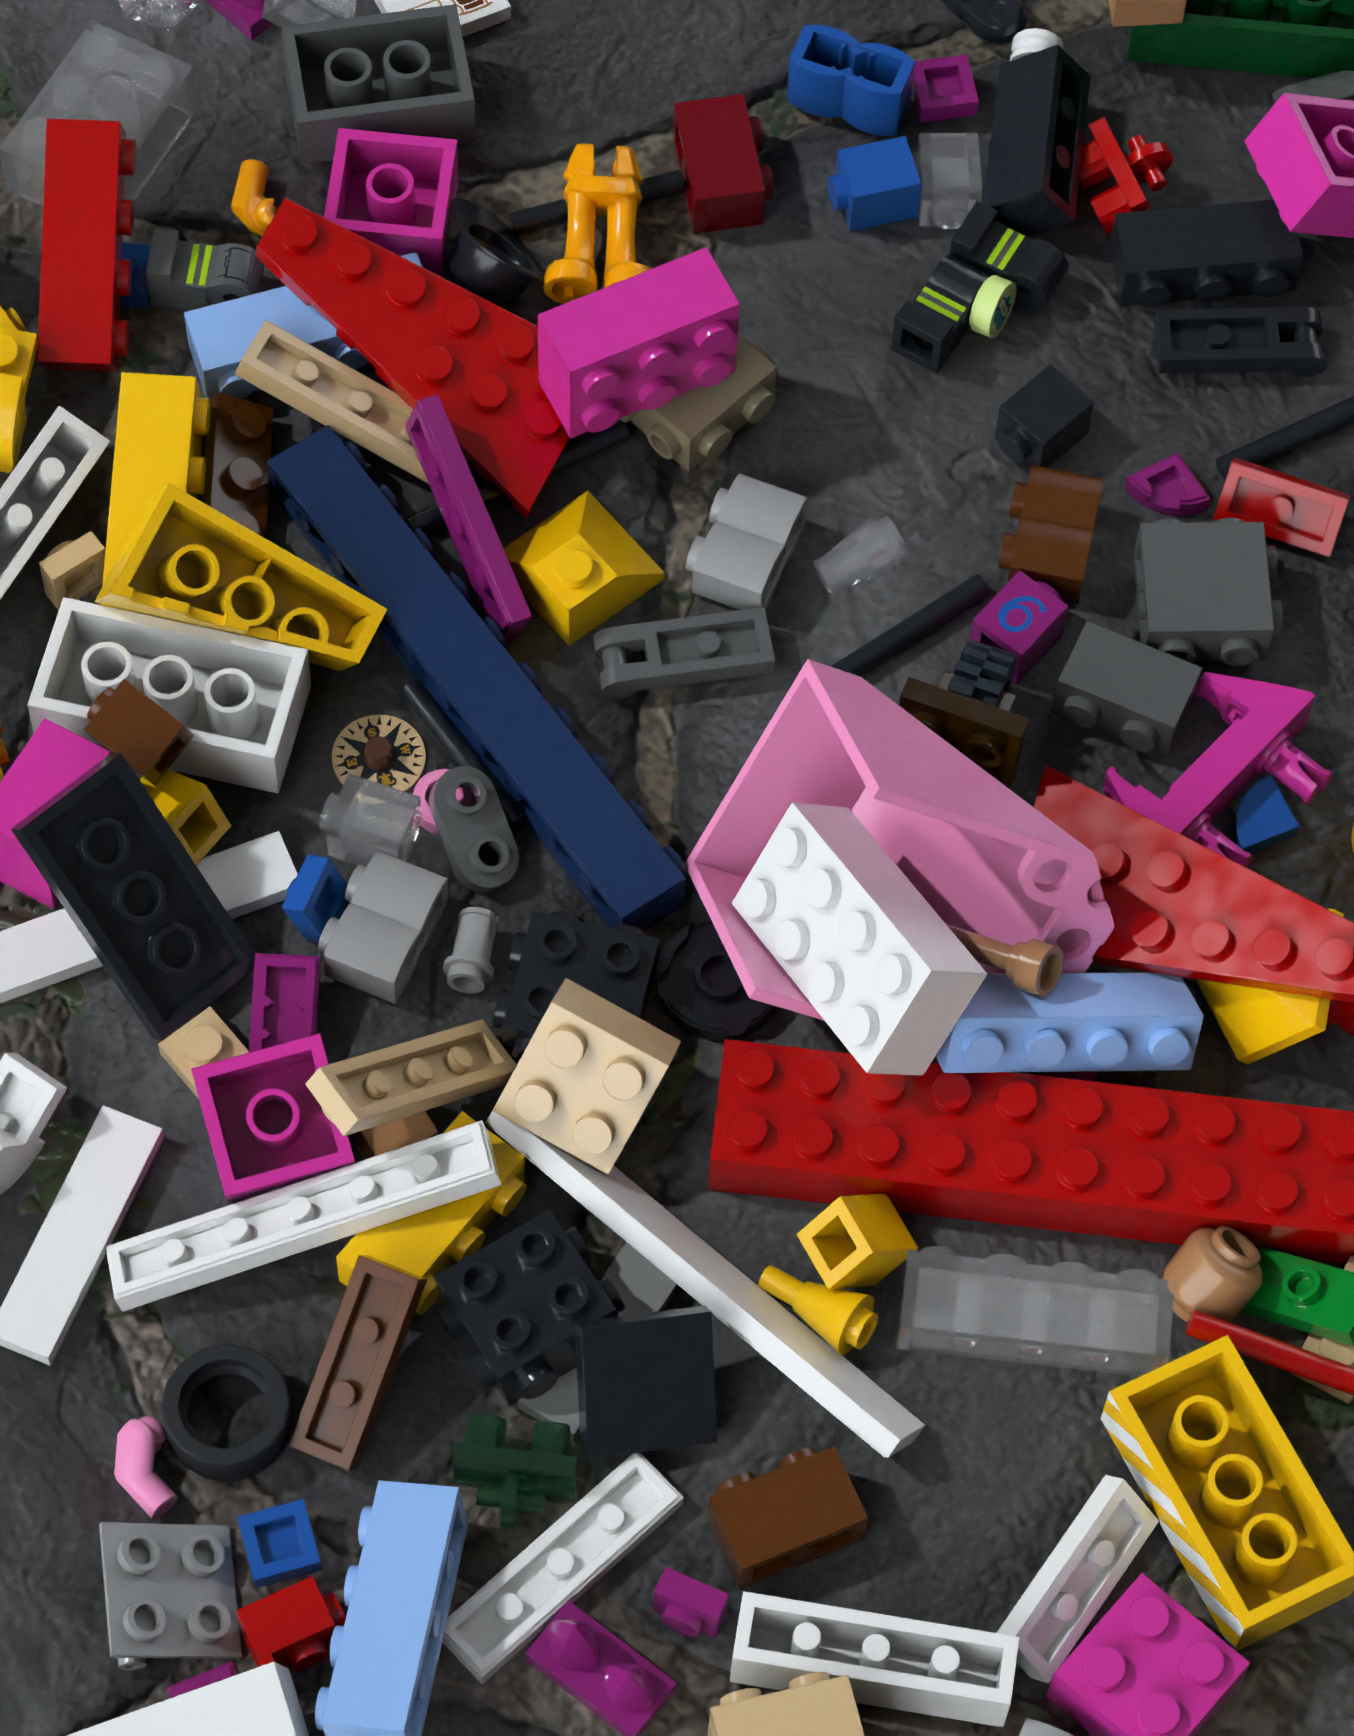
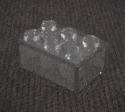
(105, 80)

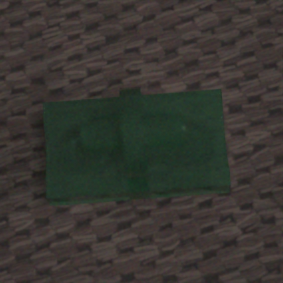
(513, 1476)

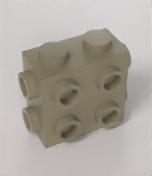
(705, 418)

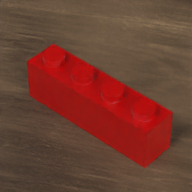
(83, 245)

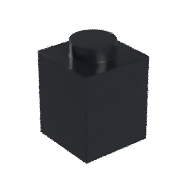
(1043, 419)

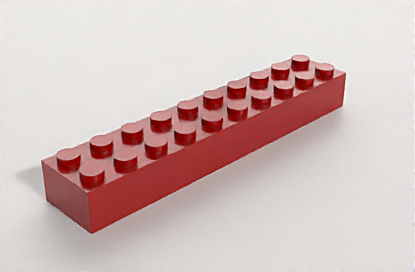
(1034, 1151)

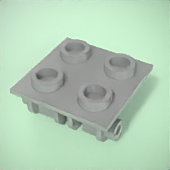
(169, 1592)

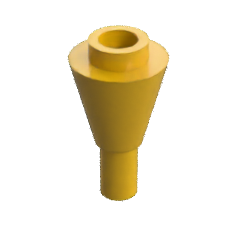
(837, 1315)

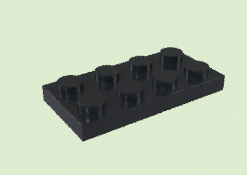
(136, 896)

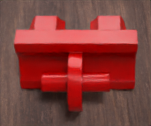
(1104, 158)

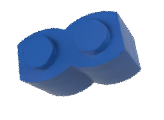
(850, 80)

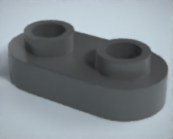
(469, 828)

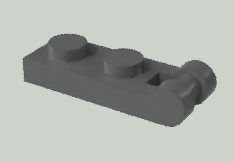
(684, 651)

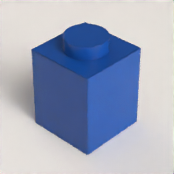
(875, 184)

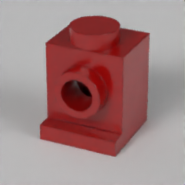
(291, 1626)

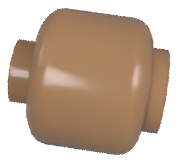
(1214, 1273)

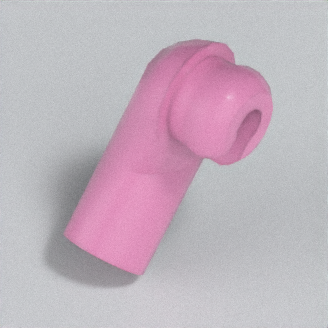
(135, 1462)

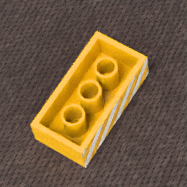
(1230, 1493)

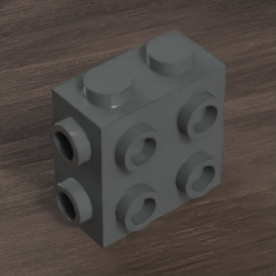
(1207, 590)

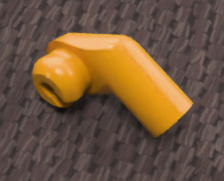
(249, 199)

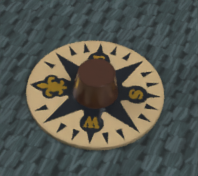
(380, 751)

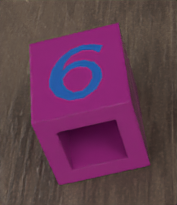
(1022, 620)

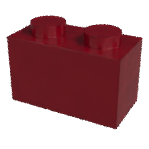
(720, 163)

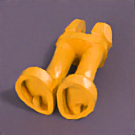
(592, 196)

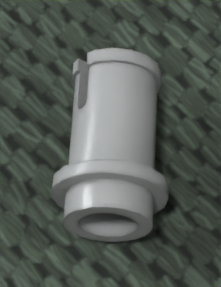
(469, 964)

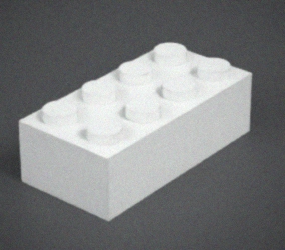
(227, 688)
(858, 939)

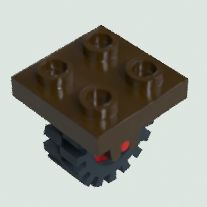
(974, 709)

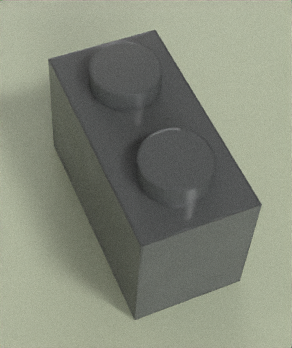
(1126, 689)

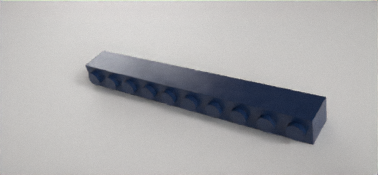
(477, 684)

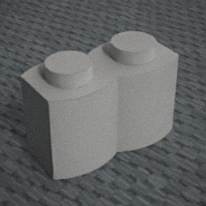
(748, 543)
(383, 926)

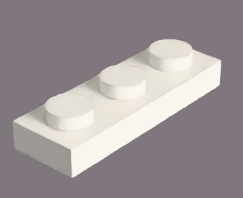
(1078, 1577)

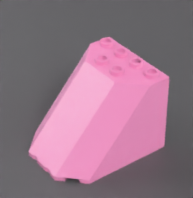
(940, 817)

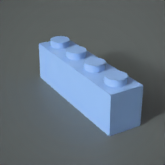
(224, 331)
(1079, 1026)
(395, 1612)

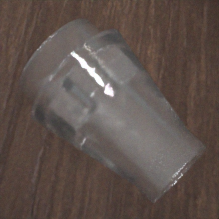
(864, 554)

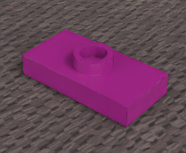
(284, 999)

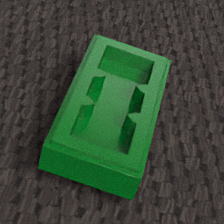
(1305, 1296)

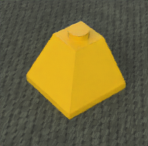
(580, 568)
(1264, 1020)

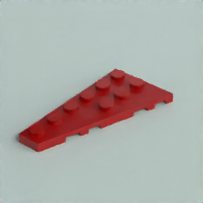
(428, 342)
(1195, 910)

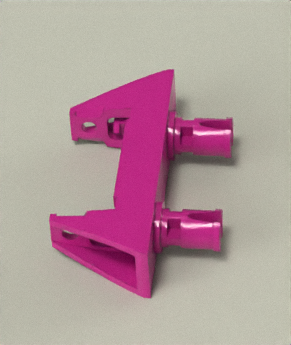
(1259, 739)

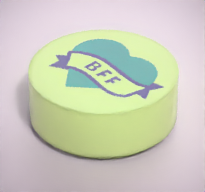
(992, 306)

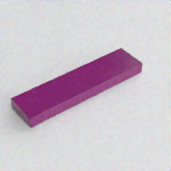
(467, 517)

